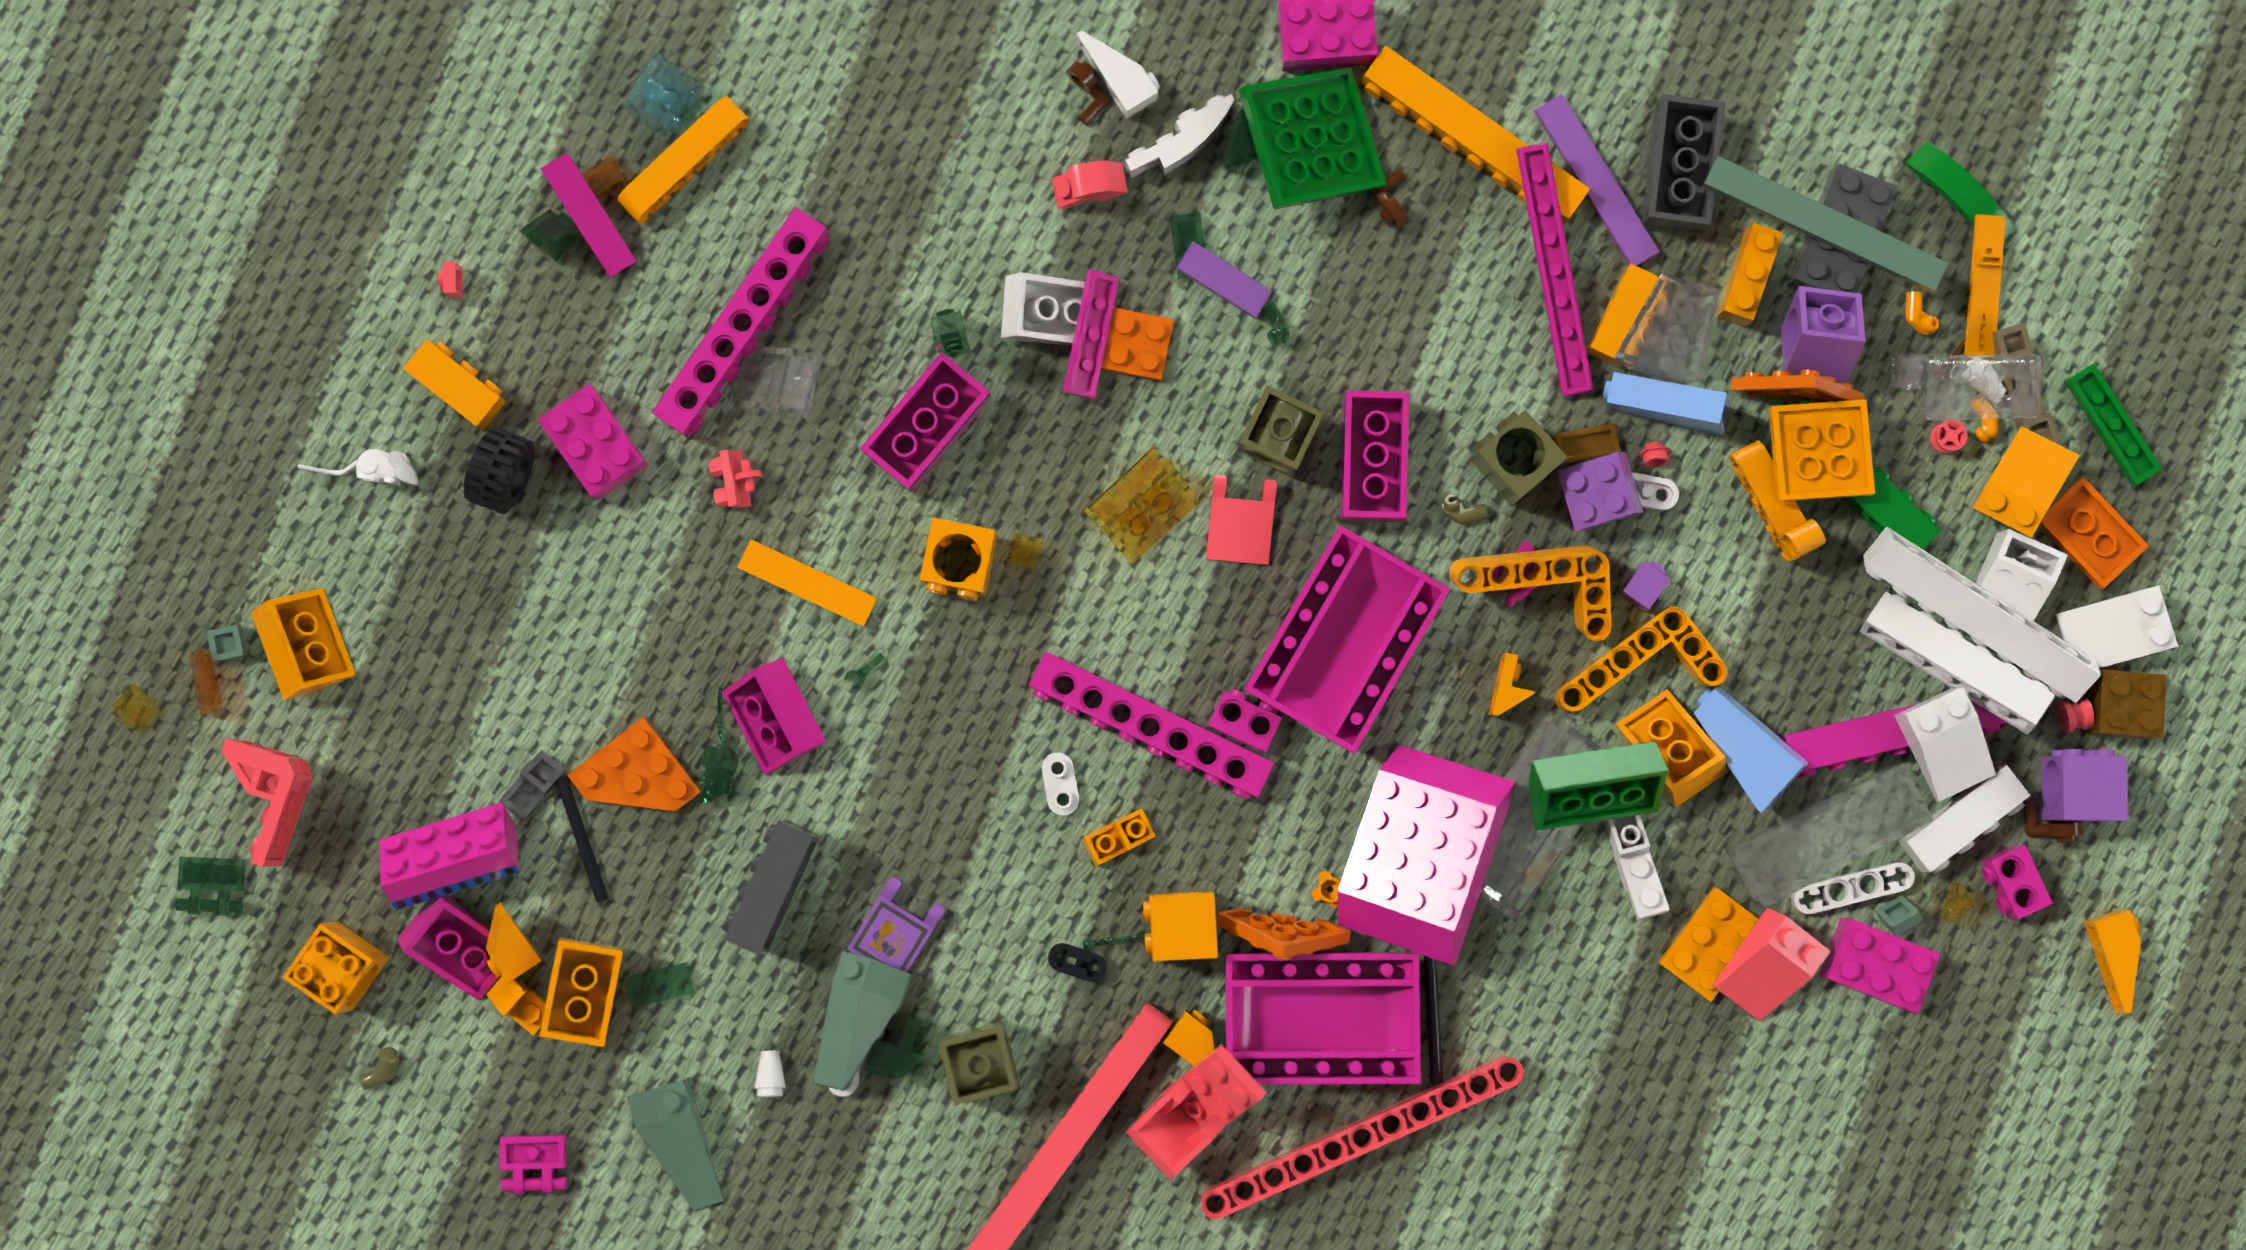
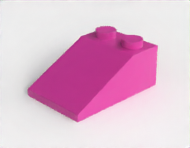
(451, 943)

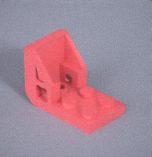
(273, 777)
(1194, 1111)

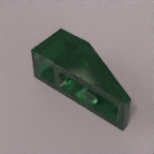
(950, 333)

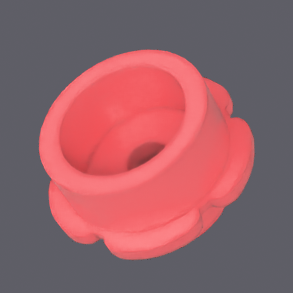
(1655, 454)

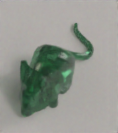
(720, 764)

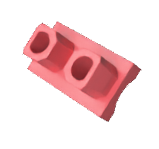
(737, 479)

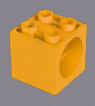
(942, 535)
(1181, 926)
(336, 967)

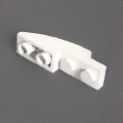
(1193, 134)
(1636, 866)

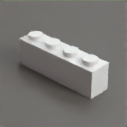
(1964, 819)

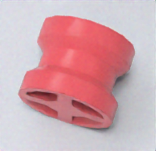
(1954, 433)
(2075, 715)

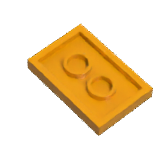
(1708, 942)

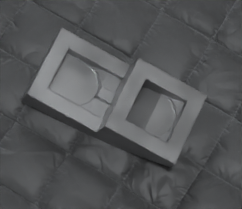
(532, 786)

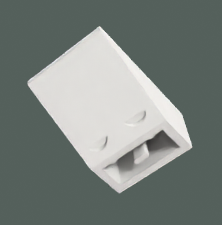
(2021, 571)

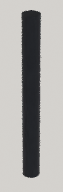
(582, 840)
(1433, 1020)

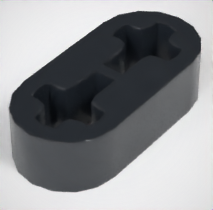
(1073, 969)

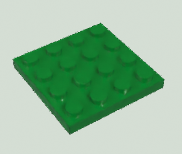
(1312, 138)

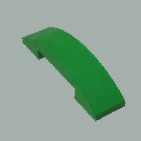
(1955, 185)

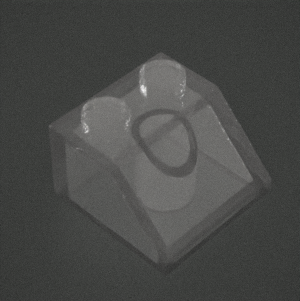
(782, 382)

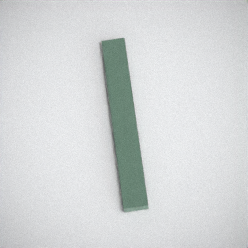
(1825, 224)

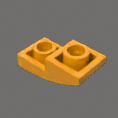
(1118, 837)

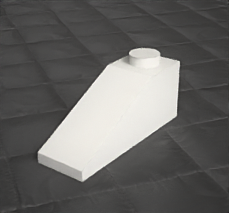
(1122, 77)

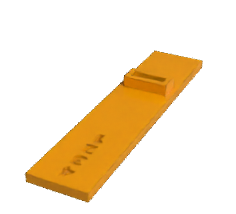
(1984, 284)
(807, 583)

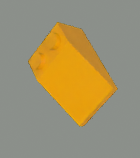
(2026, 482)
(1685, 747)

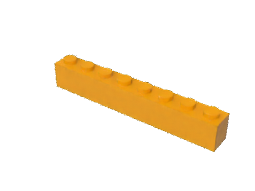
(1460, 126)

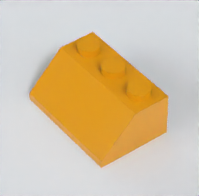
(302, 643)

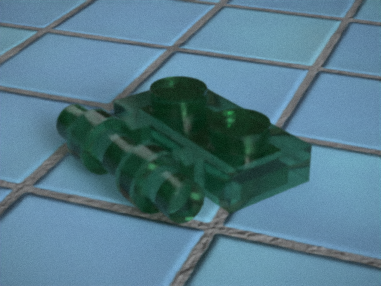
(210, 874)

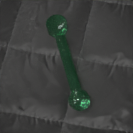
(1089, 943)

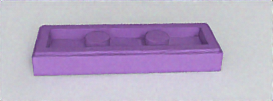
(1223, 280)

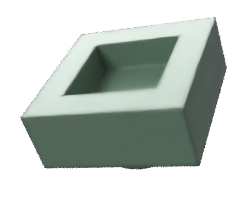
(226, 643)
(1899, 915)

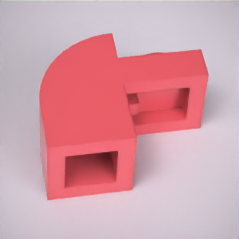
(1089, 182)

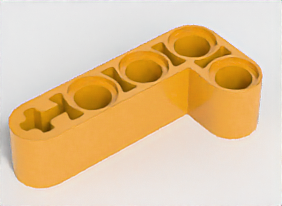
(1785, 518)

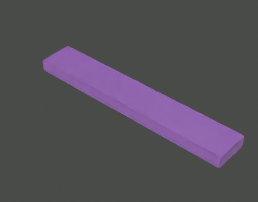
(1592, 171)

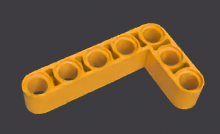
(1544, 574)
(1637, 655)

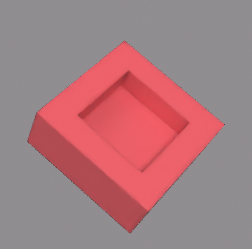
(451, 280)

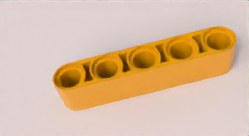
(682, 158)

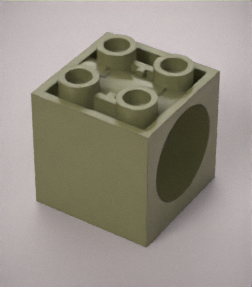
(1279, 431)
(1546, 456)
(978, 1063)

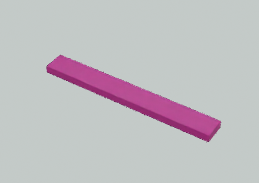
(1554, 269)

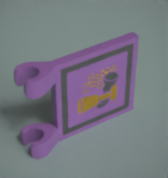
(892, 932)

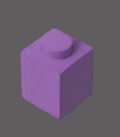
(1645, 585)

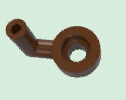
(1084, 77)
(1392, 211)
(2064, 831)

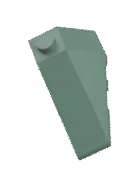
(858, 1009)

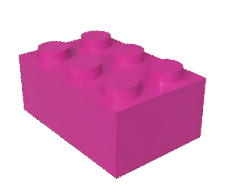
(1326, 33)
(593, 442)
(1879, 965)

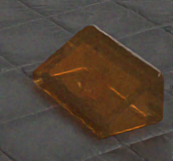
(605, 177)
(205, 682)

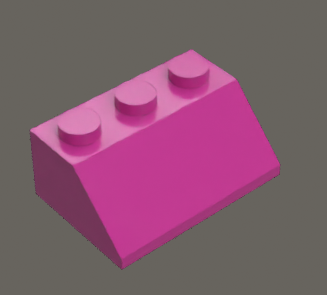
(773, 716)

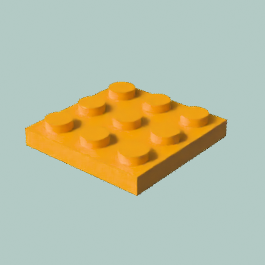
(1821, 450)

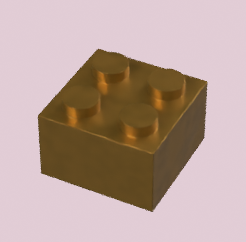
(2128, 704)

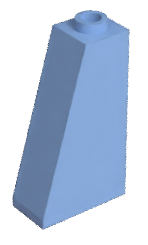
(1669, 402)
(1752, 751)

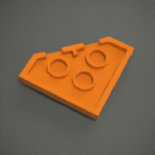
(1790, 387)
(636, 772)
(1282, 932)

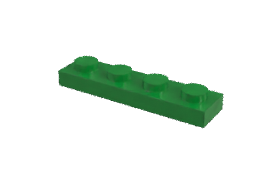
(2113, 425)

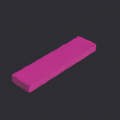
(588, 214)
(1091, 334)

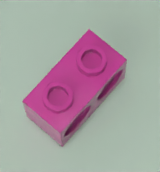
(1241, 728)
(2023, 877)

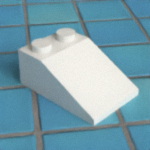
(1040, 308)
(2120, 627)
(1947, 742)

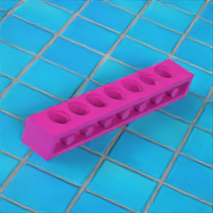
(796, 228)
(1053, 668)

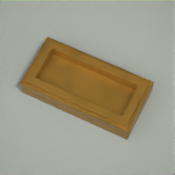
(1588, 443)

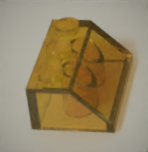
(1142, 505)

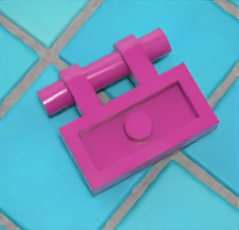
(533, 1152)

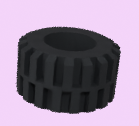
(499, 470)

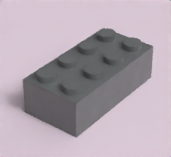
(1680, 156)
(1859, 198)
(771, 887)

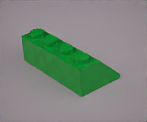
(1596, 785)

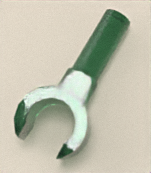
(865, 670)

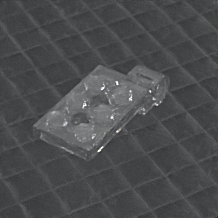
(1948, 375)

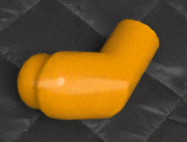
(1916, 317)
(1988, 430)

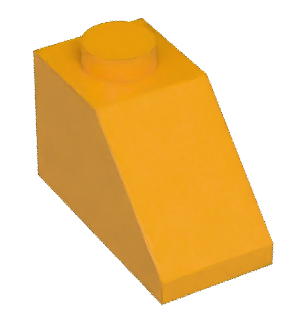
(509, 947)
(1191, 1037)

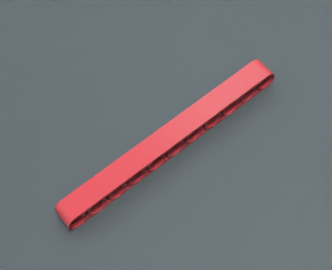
(1073, 1130)
(1378, 1136)

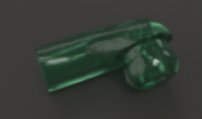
(1277, 322)

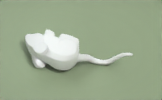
(377, 467)

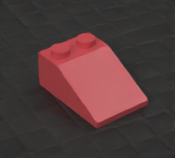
(1770, 965)

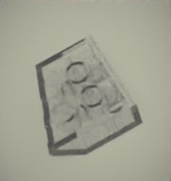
(1671, 331)

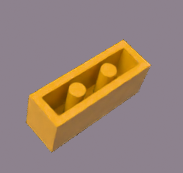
(1749, 274)
(1621, 313)
(455, 383)

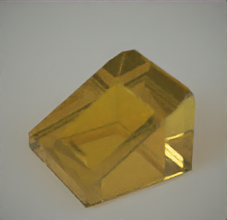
(1025, 551)
(135, 708)
(1956, 902)

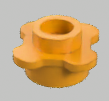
(1321, 892)

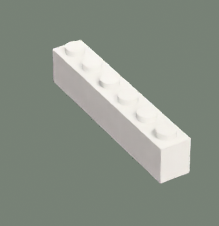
(1957, 662)

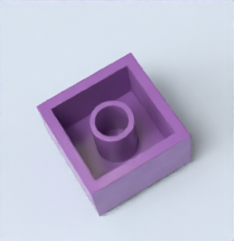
(1600, 491)

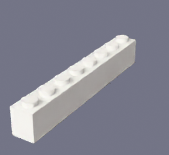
(1981, 615)

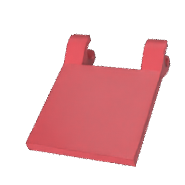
(1240, 527)

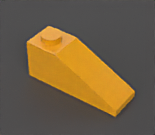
(2117, 951)

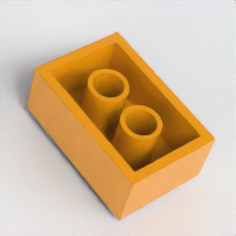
(581, 992)

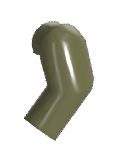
(1461, 513)
(384, 1071)

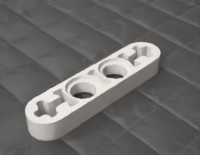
(1852, 888)

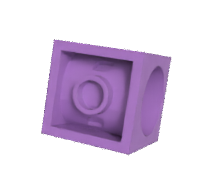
(1823, 332)
(2084, 786)

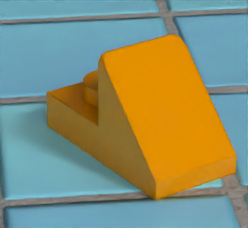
(1504, 694)
(518, 1002)

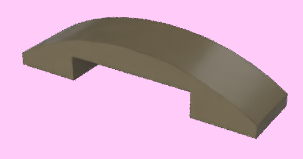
(2017, 341)

